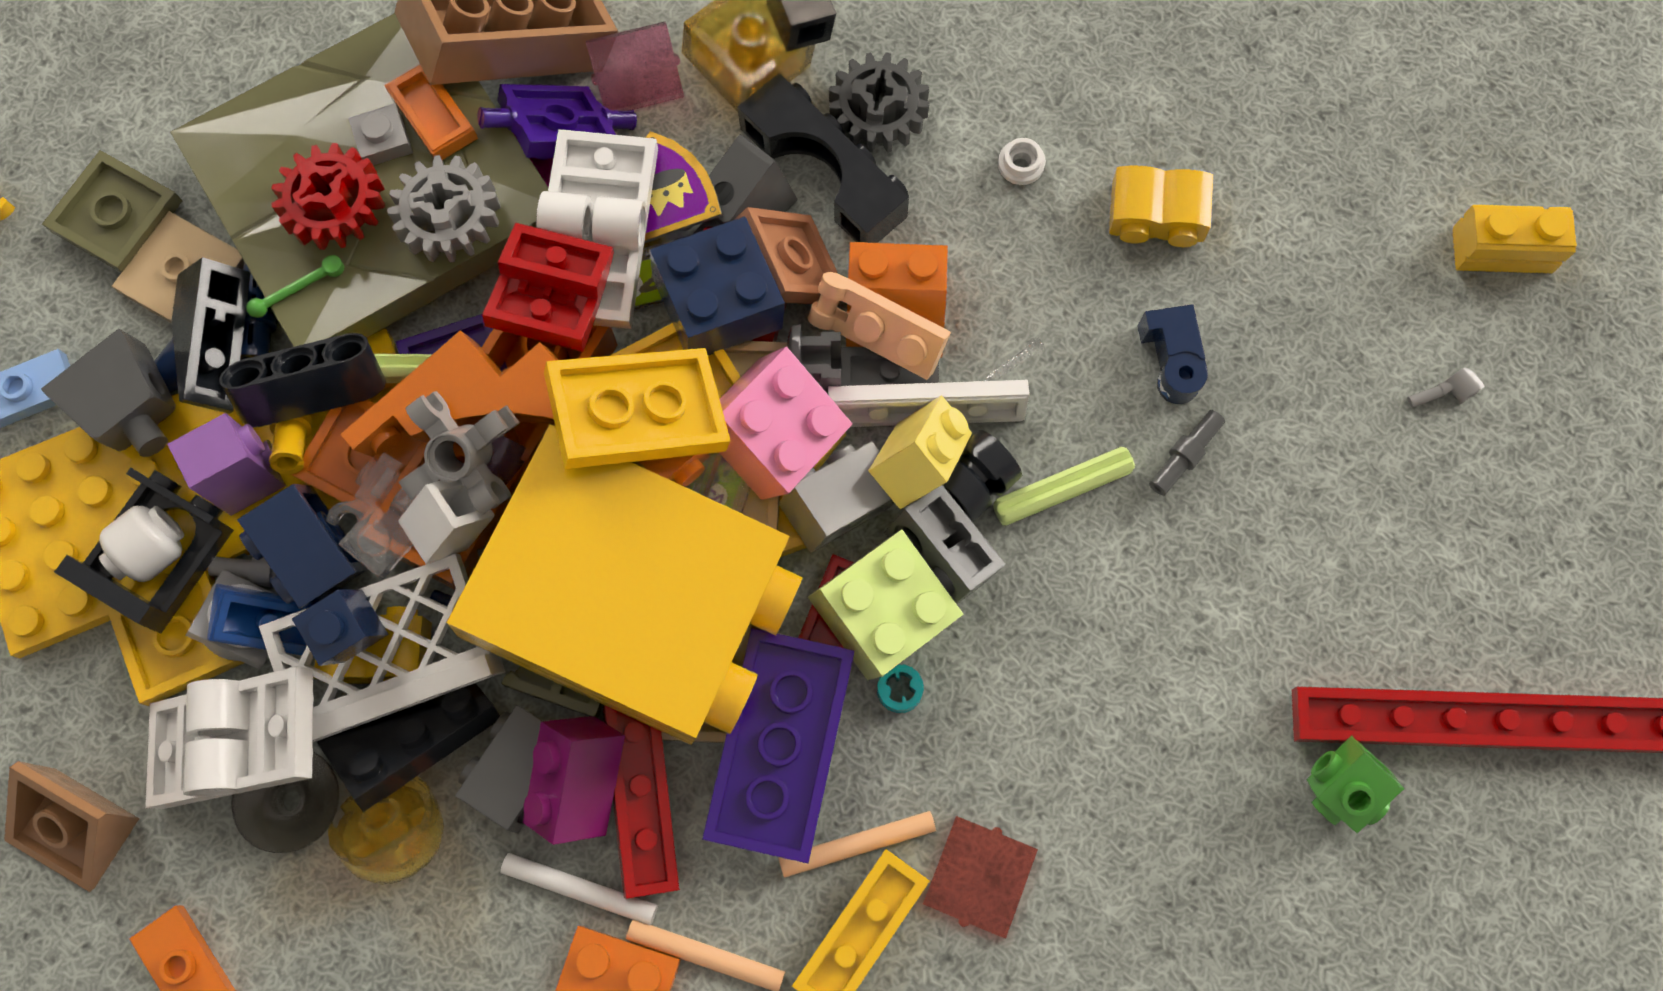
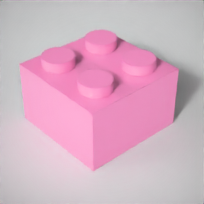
(779, 424)

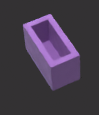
(226, 464)

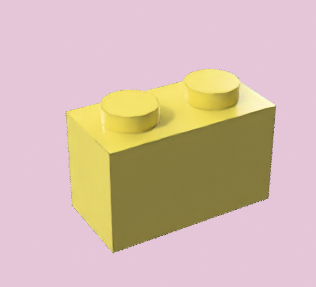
(921, 452)

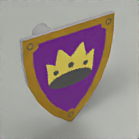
(680, 191)

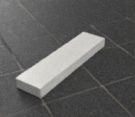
(894, 402)

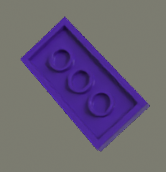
(780, 747)

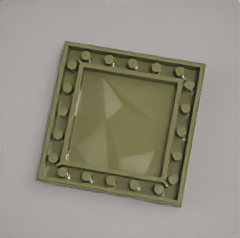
(252, 136)

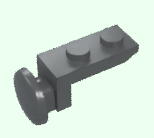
(847, 365)

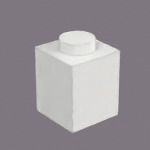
(443, 520)

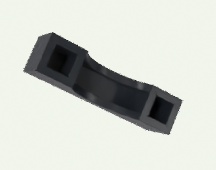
(787, 123)

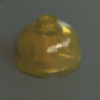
(391, 836)

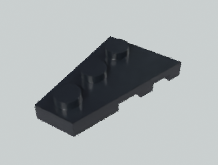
(398, 747)

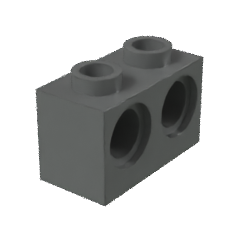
(948, 543)

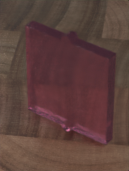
(635, 68)

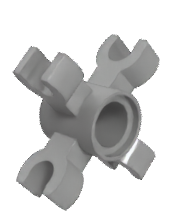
(476, 440)

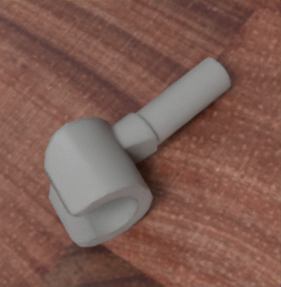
(1461, 384)

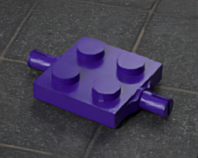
(540, 110)

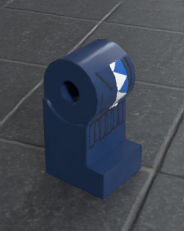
(1178, 351)

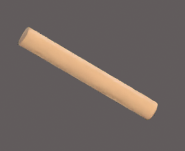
(861, 843)
(705, 955)

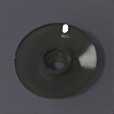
(273, 828)

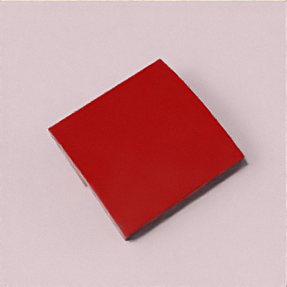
(548, 286)

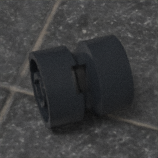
(982, 471)

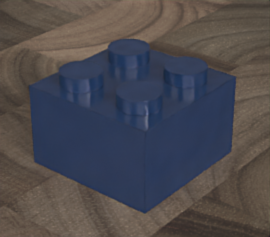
(717, 287)
(299, 545)

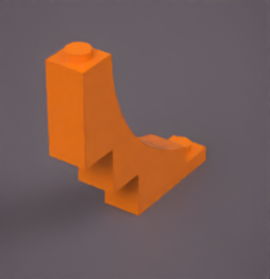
(472, 390)

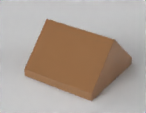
(64, 823)

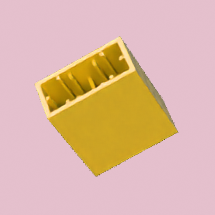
(627, 591)

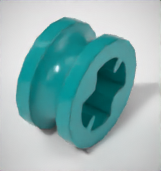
(916, 686)

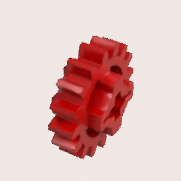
(328, 196)

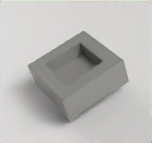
(381, 134)

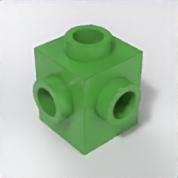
(1352, 786)

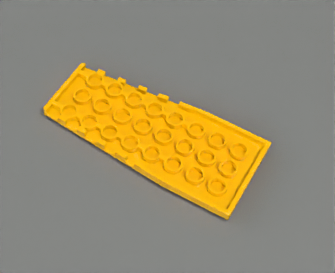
(71, 489)

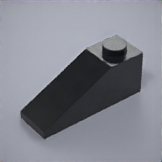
(208, 330)

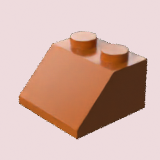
(903, 274)

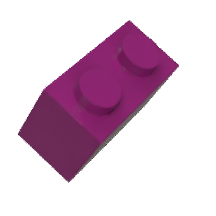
(573, 779)

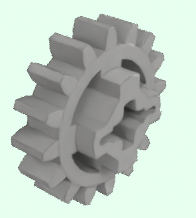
(443, 204)

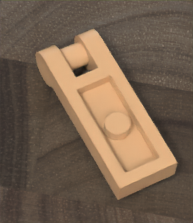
(879, 325)

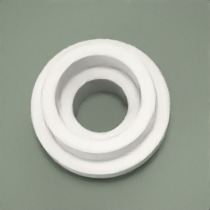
(1021, 149)

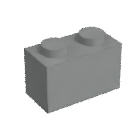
(836, 497)

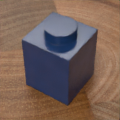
(340, 626)

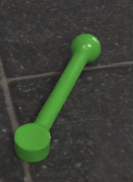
(330, 265)

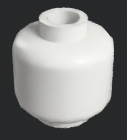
(140, 543)

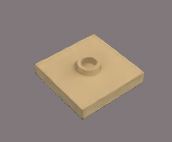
(170, 249)

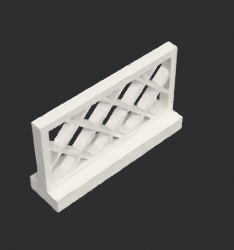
(406, 689)

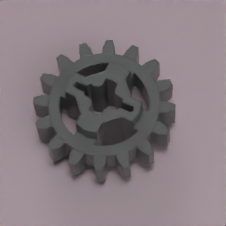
(901, 108)

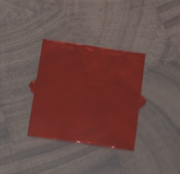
(980, 877)

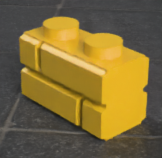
(1514, 239)

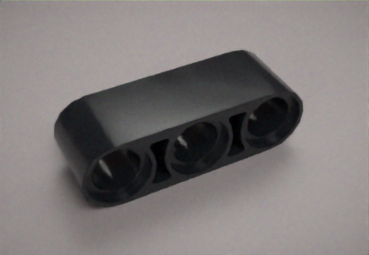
(303, 380)

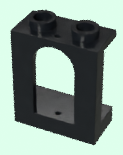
(207, 542)

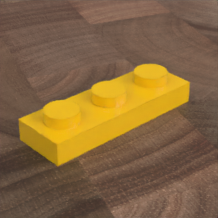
(863, 927)

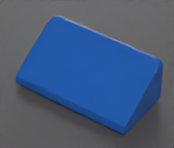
(240, 612)

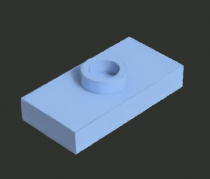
(22, 386)

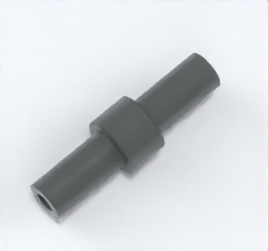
(1187, 452)

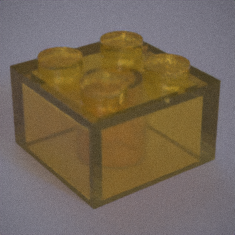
(739, 48)

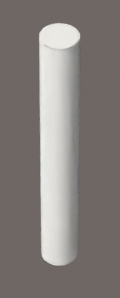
(578, 888)

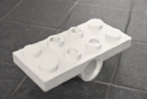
(603, 196)
(230, 738)

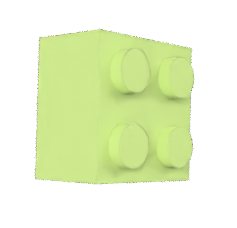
(885, 605)

